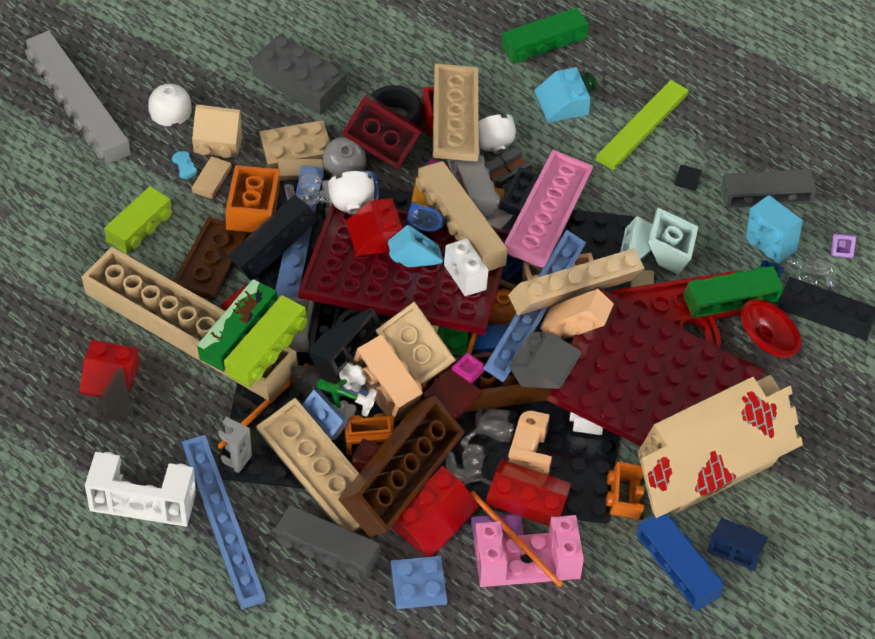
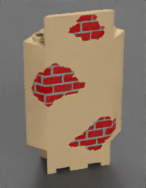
(717, 444)

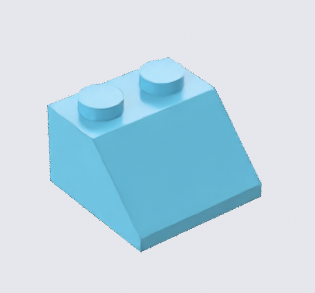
(563, 96)

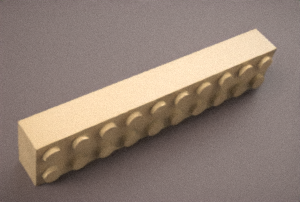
(169, 311)

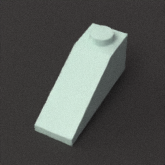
(637, 237)

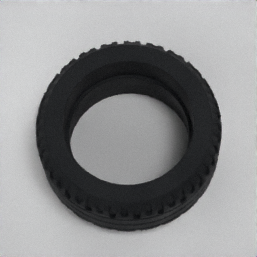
(403, 98)

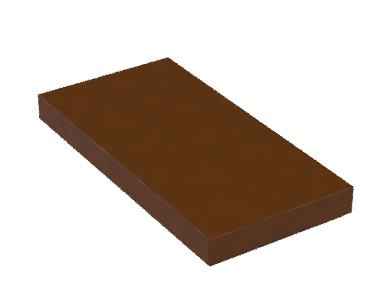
(207, 261)

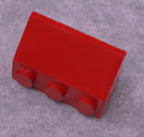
(527, 493)
(436, 513)

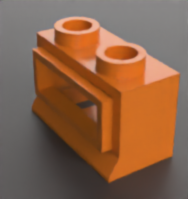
(373, 429)
(628, 473)

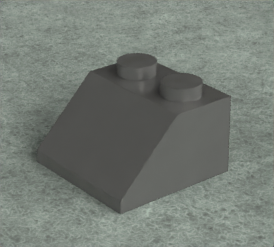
(544, 361)

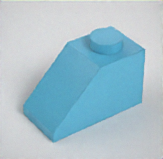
(414, 248)

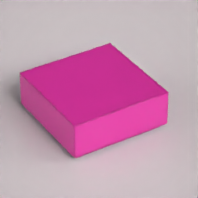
(469, 368)

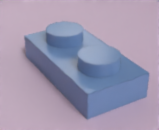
(325, 414)

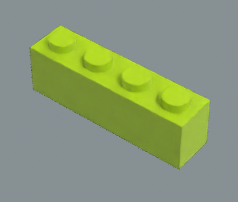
(265, 341)

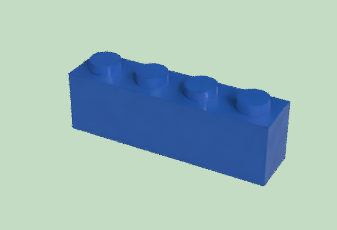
(680, 560)

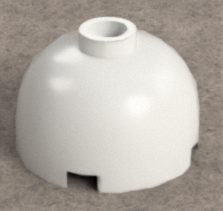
(169, 104)
(496, 133)
(351, 191)

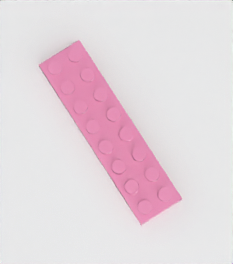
(548, 209)

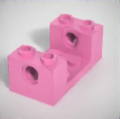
(500, 556)

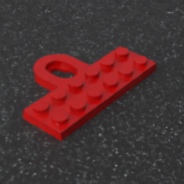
(668, 303)

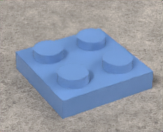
(418, 582)

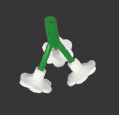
(351, 378)

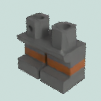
(504, 168)

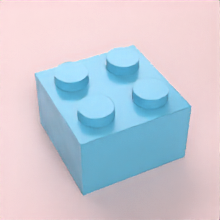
(773, 229)

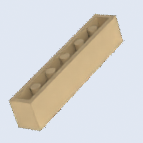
(461, 213)
(575, 281)

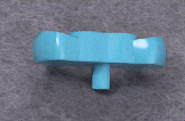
(185, 165)

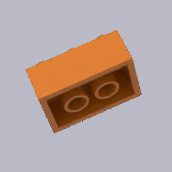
(252, 197)

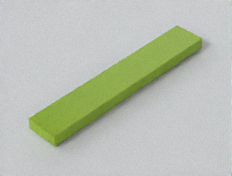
(641, 125)

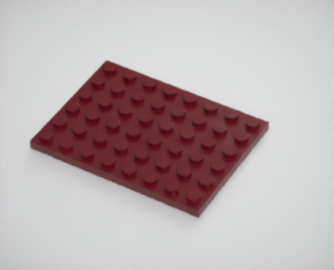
(378, 282)
(644, 372)

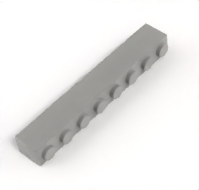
(77, 98)

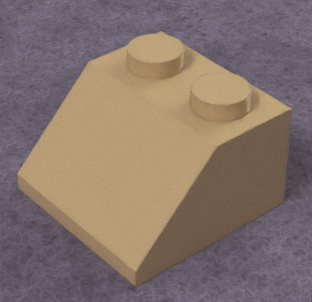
(217, 131)

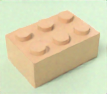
(389, 376)

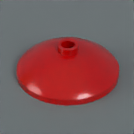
(770, 328)

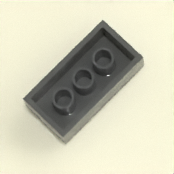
(299, 74)

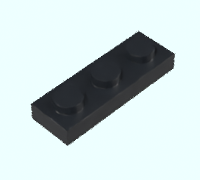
(518, 191)

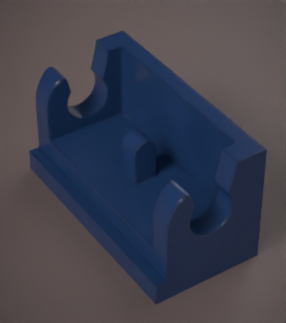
(737, 544)

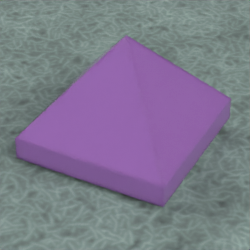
(843, 245)

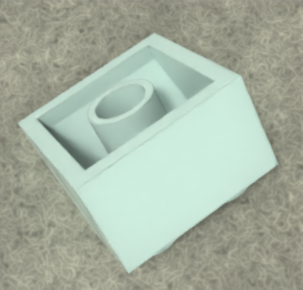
(672, 240)

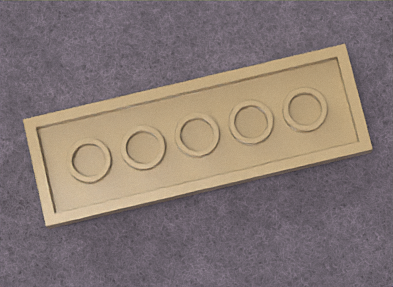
(455, 113)
(311, 459)

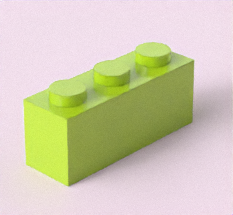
(138, 220)

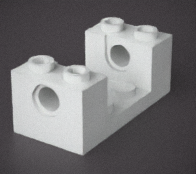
(112, 495)

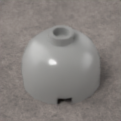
(343, 156)

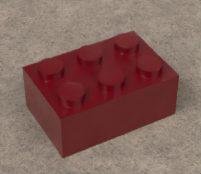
(382, 131)

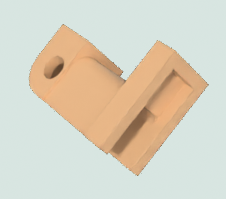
(527, 440)

